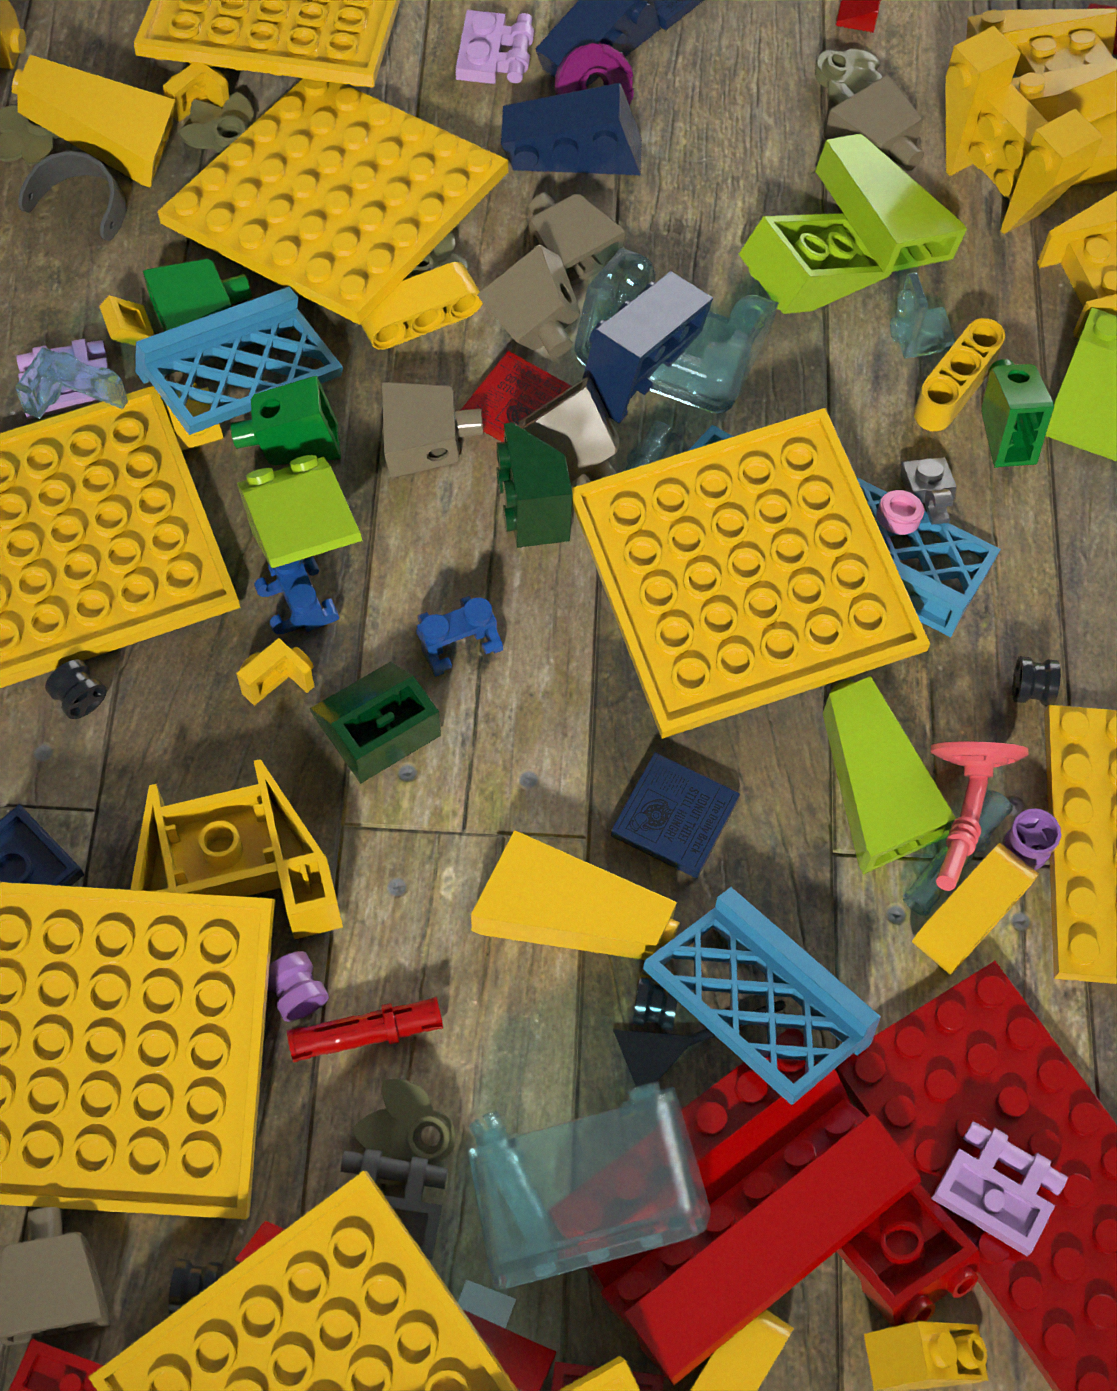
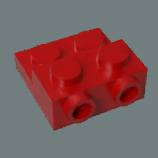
(912, 1259)

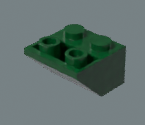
(534, 488)
(378, 720)

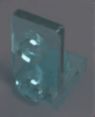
(915, 326)
(52, 370)

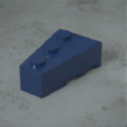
(608, 22)
(573, 133)
(642, 337)

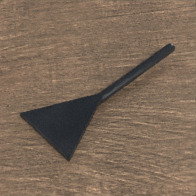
(652, 1054)

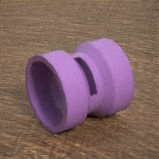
(1037, 830)
(294, 985)

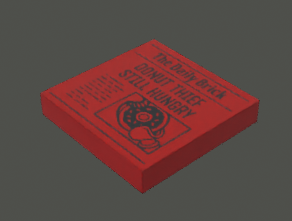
(512, 393)

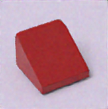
(858, 14)

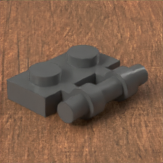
(418, 1217)

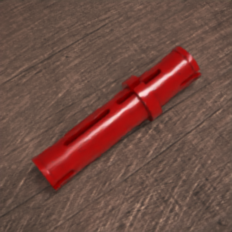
(365, 1029)

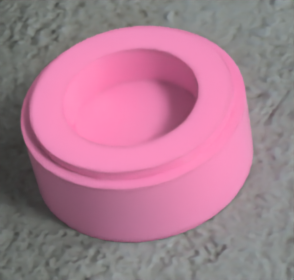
(900, 512)

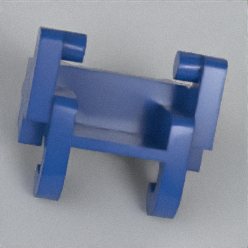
(299, 596)
(472, 618)

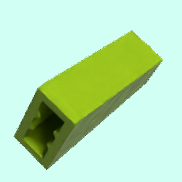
(887, 207)
(882, 780)

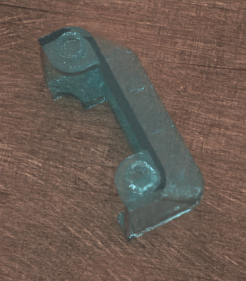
(713, 365)
(587, 1189)

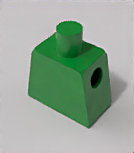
(192, 292)
(1021, 397)
(290, 423)

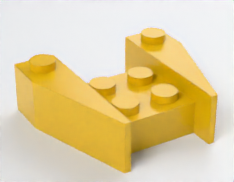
(1061, 59)
(1006, 135)
(1088, 255)
(238, 847)

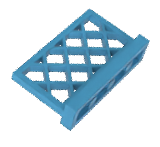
(221, 337)
(933, 601)
(794, 976)

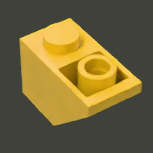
(926, 1356)

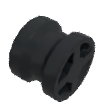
(1036, 681)
(75, 689)
(654, 1004)
(190, 1280)

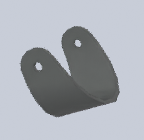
(67, 165)

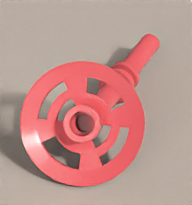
(978, 764)

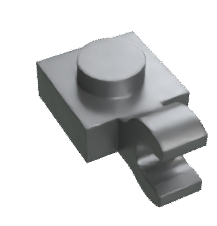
(932, 484)

